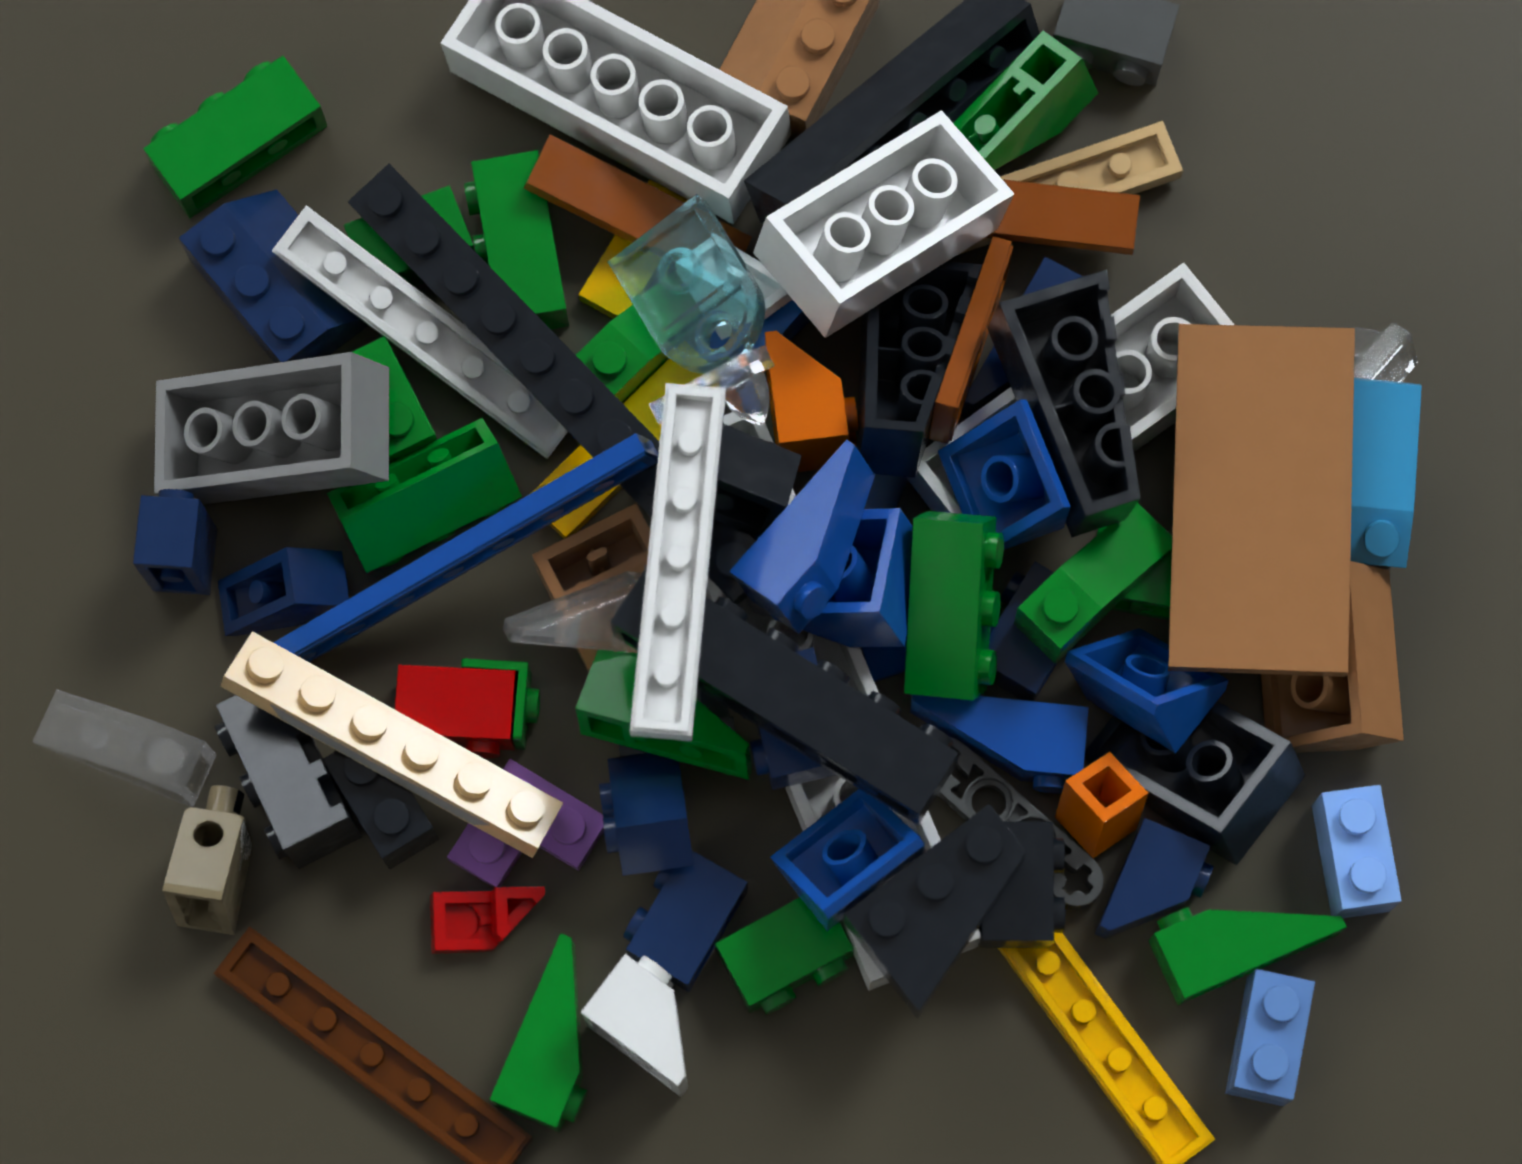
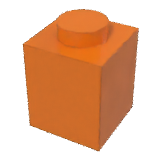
(1101, 804)

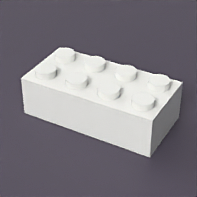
(882, 223)

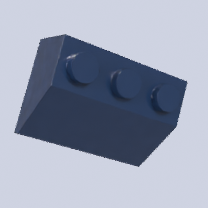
(267, 295)

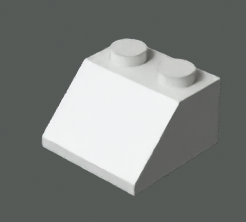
(641, 1019)

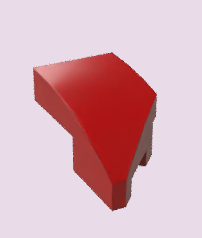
(478, 918)

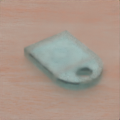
(689, 283)

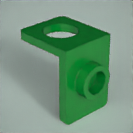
(527, 698)

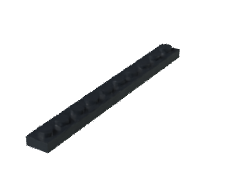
(523, 343)

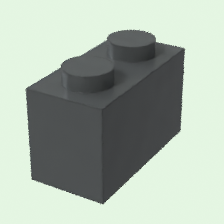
(1119, 36)

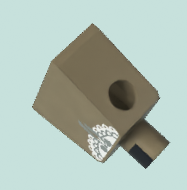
(210, 864)

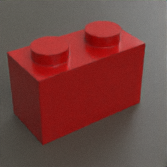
(461, 704)

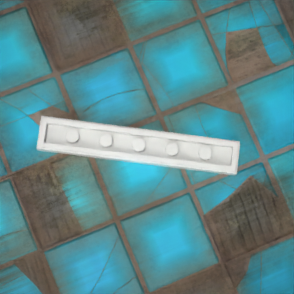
(416, 327)
(678, 562)

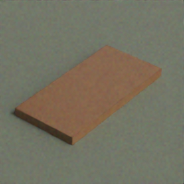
(1262, 500)

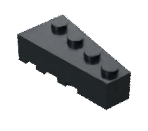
(904, 363)
(1065, 363)

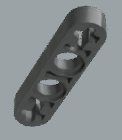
(1020, 809)

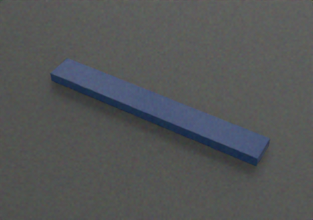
(471, 548)

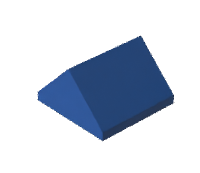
(1007, 475)
(1133, 683)
(847, 856)

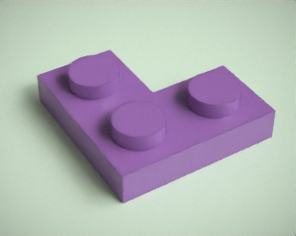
(568, 838)

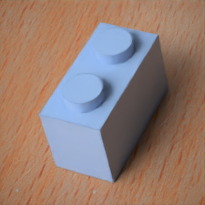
(1356, 852)

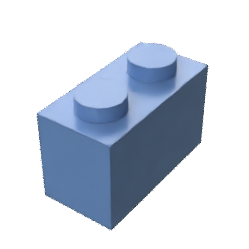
(1270, 1037)

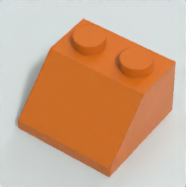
(807, 404)

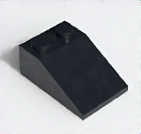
(1219, 782)

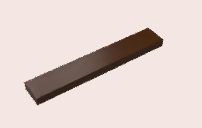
(370, 1053)

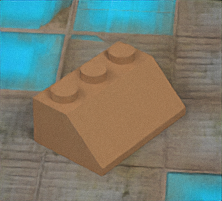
(798, 51)
(1353, 709)

